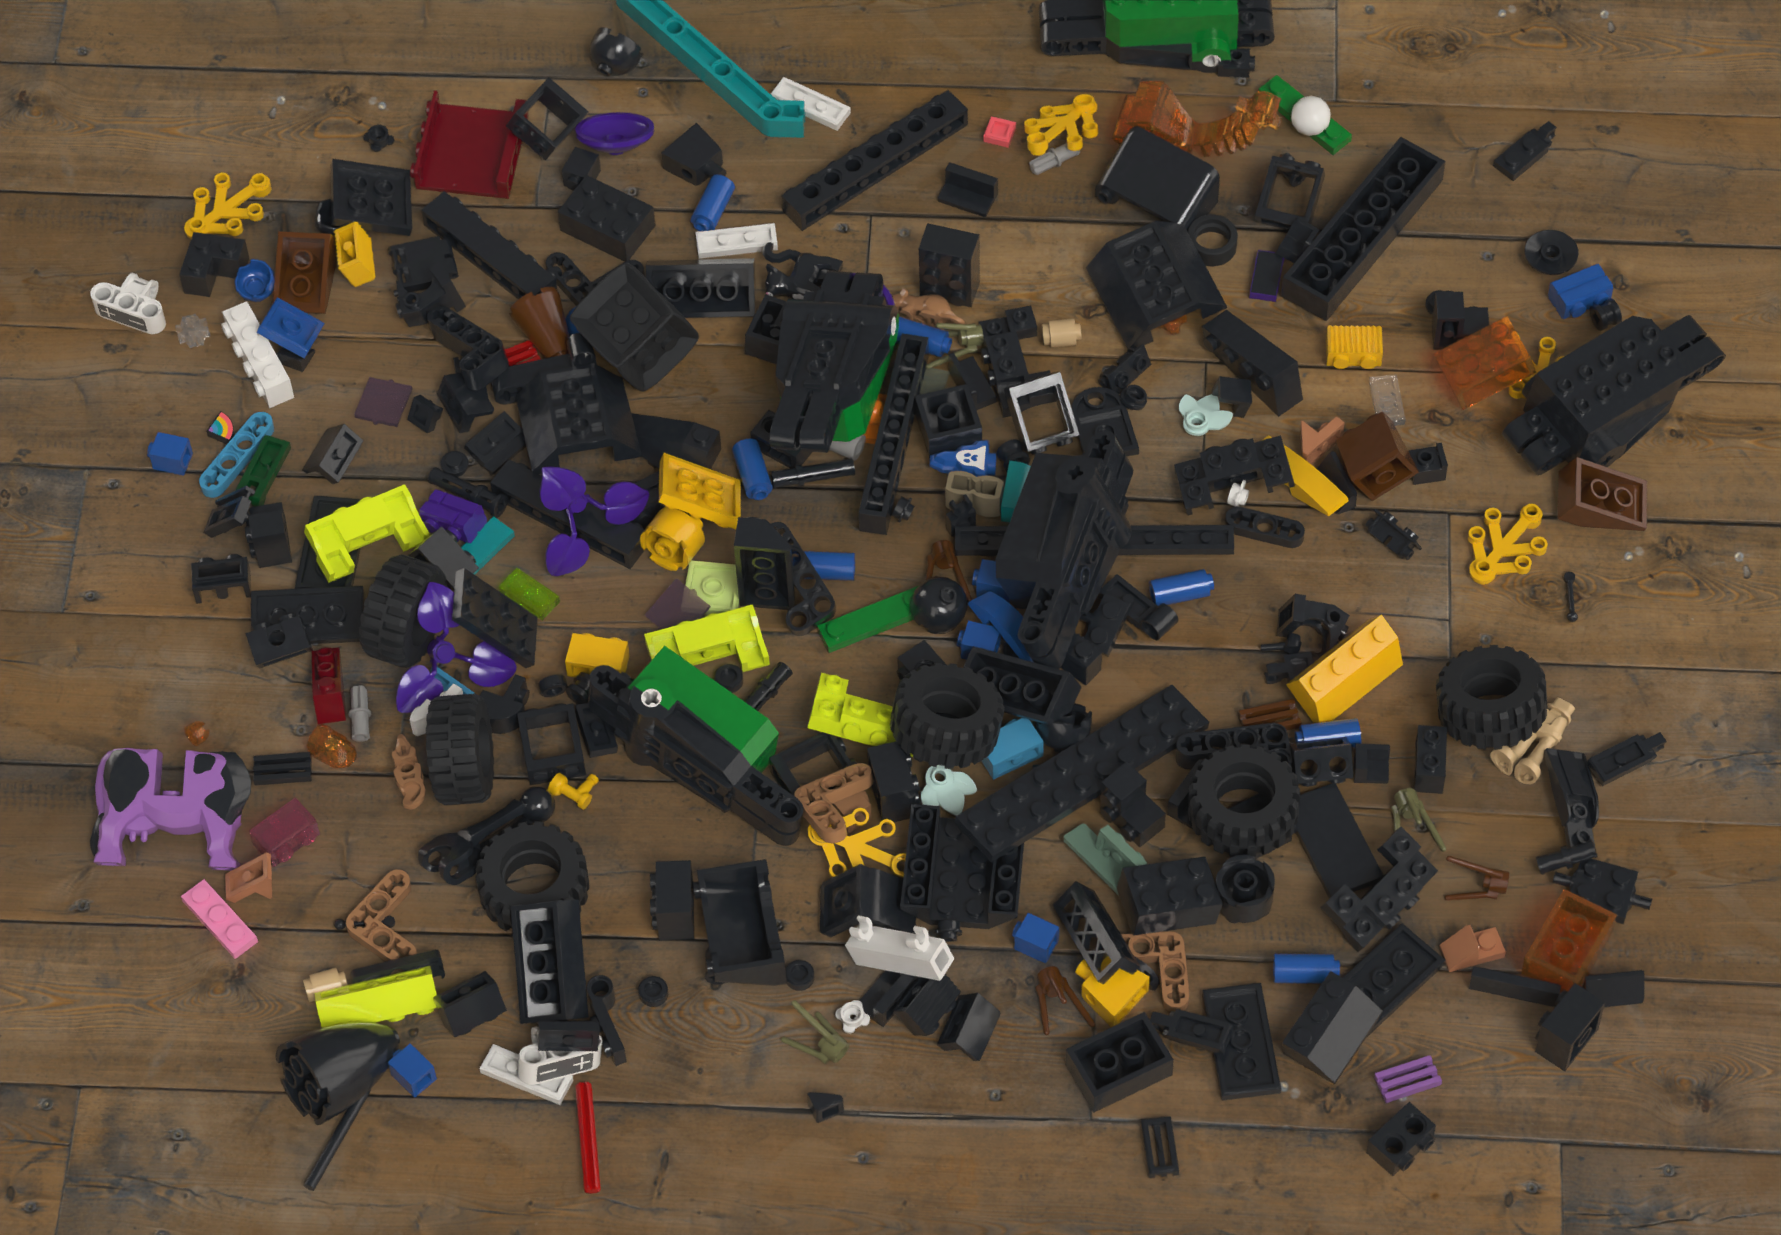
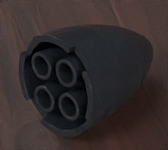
(335, 1066)

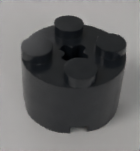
(1245, 889)

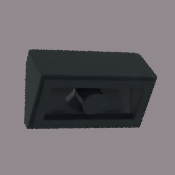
(1335, 472)
(1617, 988)

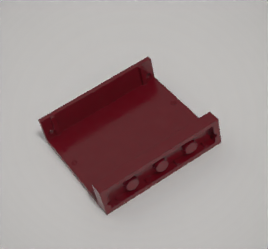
(466, 150)

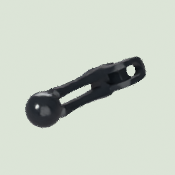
(464, 847)

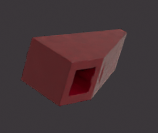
(328, 685)

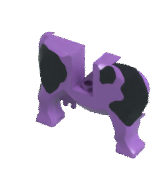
(131, 802)

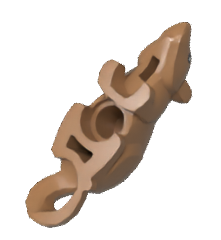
(925, 309)
(408, 774)

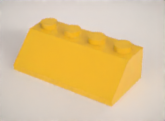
(1348, 671)

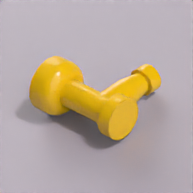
(581, 795)

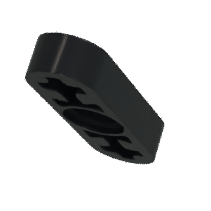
(1286, 524)

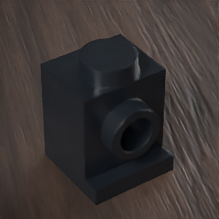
(1240, 64)
(1430, 463)

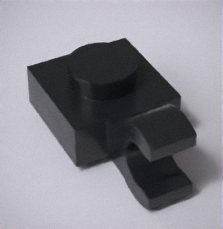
(1291, 667)

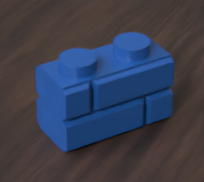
(1580, 291)

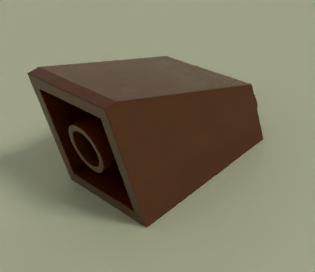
(1376, 456)

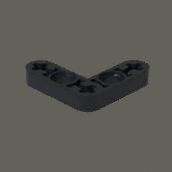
(571, 271)

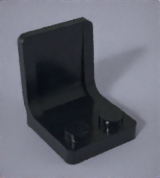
(866, 894)

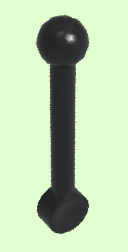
(1569, 578)
(340, 924)

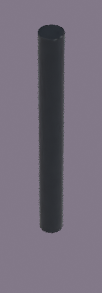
(333, 1144)

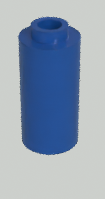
(712, 203)
(938, 339)
(752, 469)
(831, 564)
(1181, 587)
(1332, 729)
(1304, 968)

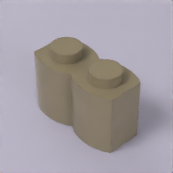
(983, 491)

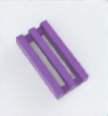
(1396, 1071)

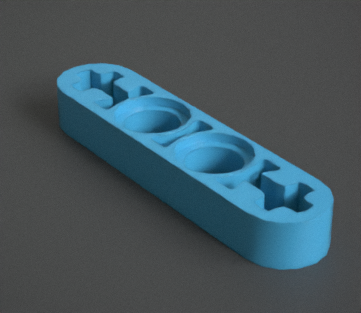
(232, 452)

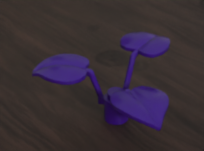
(566, 489)
(435, 614)

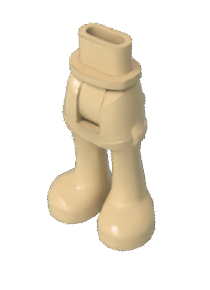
(1528, 769)

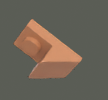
(1316, 443)
(249, 879)
(1471, 948)

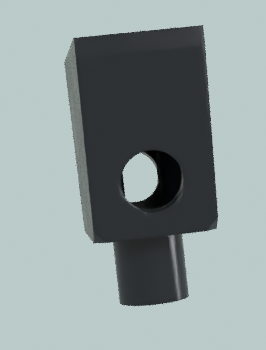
(693, 156)

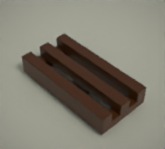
(1270, 713)

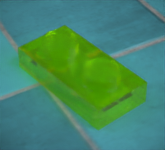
(529, 593)

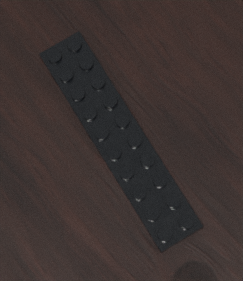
(1076, 773)

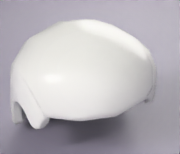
(1310, 115)

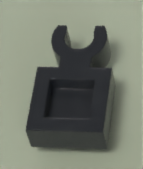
(960, 515)

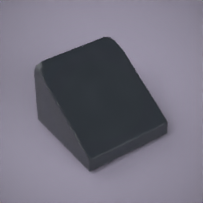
(293, 360)
(825, 1105)

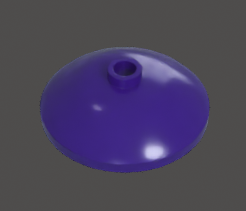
(614, 132)

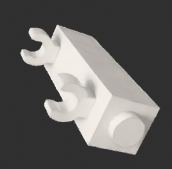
(899, 950)

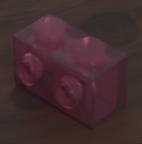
(285, 832)

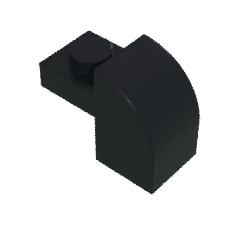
(504, 708)

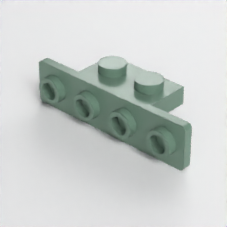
(1103, 853)

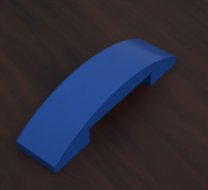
(1004, 617)

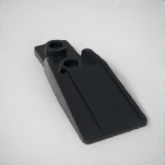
(1573, 794)

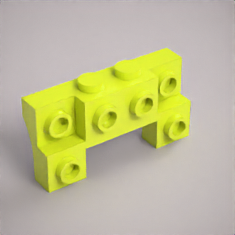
(362, 525)
(715, 638)
(849, 715)

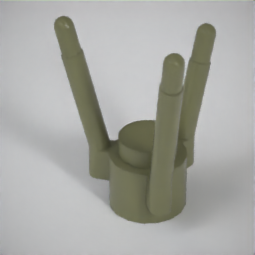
(968, 335)
(1410, 807)
(832, 1044)

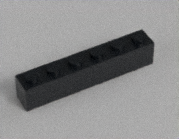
(486, 247)
(611, 540)

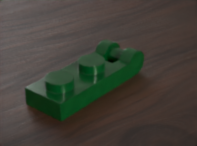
(264, 467)

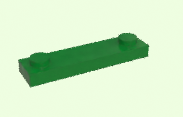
(1331, 138)
(866, 621)

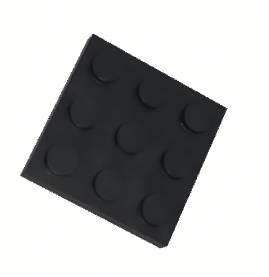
(371, 196)

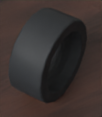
(1216, 224)

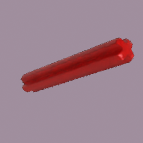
(587, 1137)

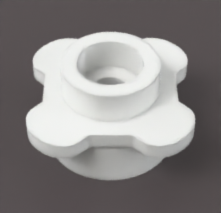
(1238, 494)
(852, 1008)

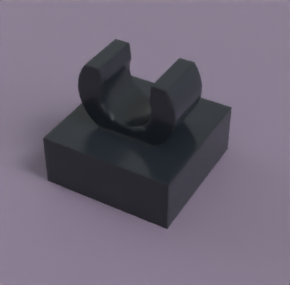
(424, 413)

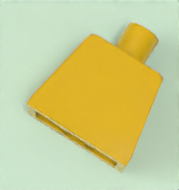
(1115, 997)

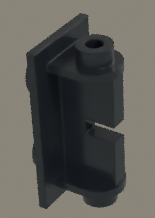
(1129, 367)
(1402, 540)

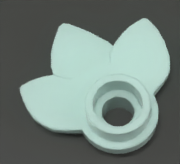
(1204, 412)
(947, 793)

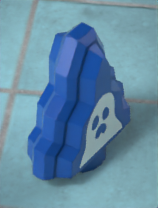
(967, 458)

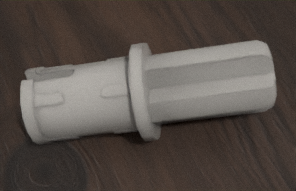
(1052, 158)
(359, 714)

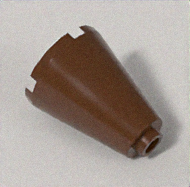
(542, 321)

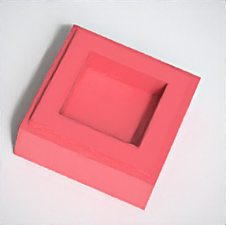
(999, 132)

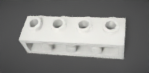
(257, 354)

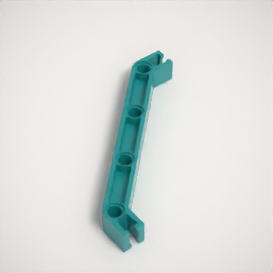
(716, 70)

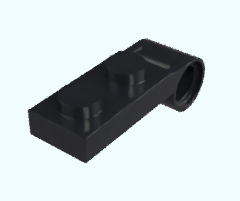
(1144, 613)
(600, 1005)

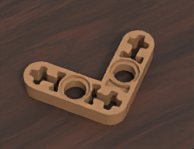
(859, 779)
(374, 927)
(1165, 959)

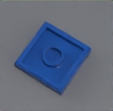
(290, 327)

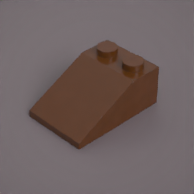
(305, 270)
(1601, 497)

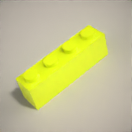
(378, 999)

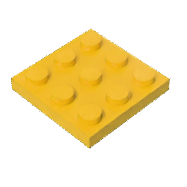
(699, 491)

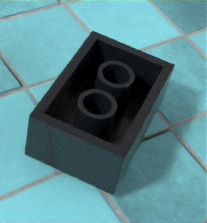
(606, 218)
(949, 264)
(1169, 895)
(1119, 1062)

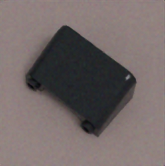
(1159, 179)
(741, 924)

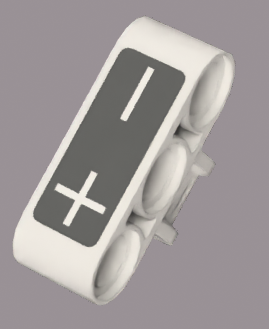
(130, 304)
(545, 1066)

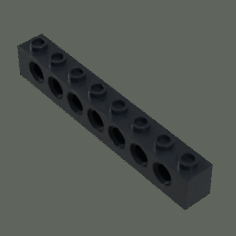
(874, 160)
(893, 434)

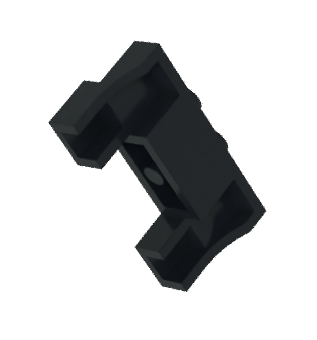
(1005, 357)
(1232, 464)
(1395, 890)

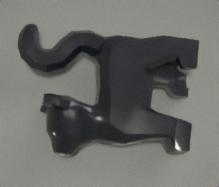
(807, 272)

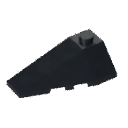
(677, 438)

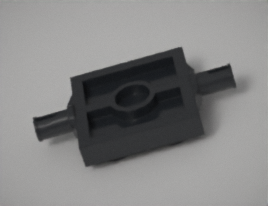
(1605, 886)

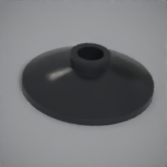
(1551, 244)

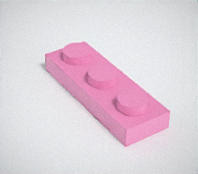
(219, 919)

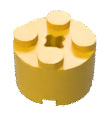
(673, 538)

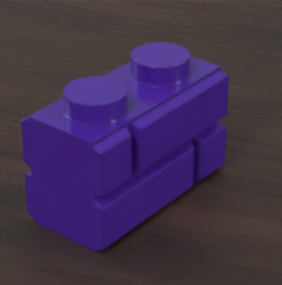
(454, 514)

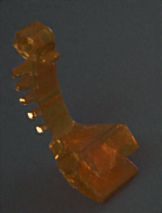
(1162, 114)

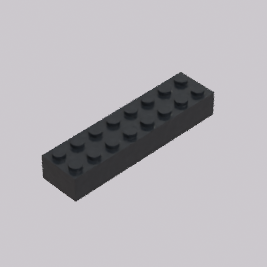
(1363, 228)

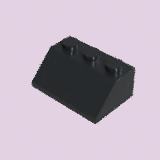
(1331, 1028)

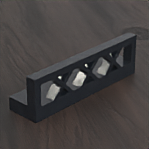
(1097, 925)

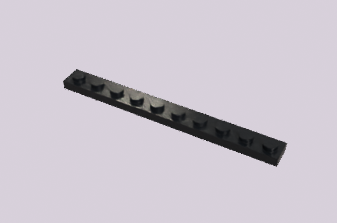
(1143, 540)

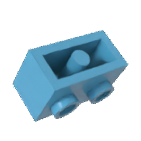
(1015, 747)

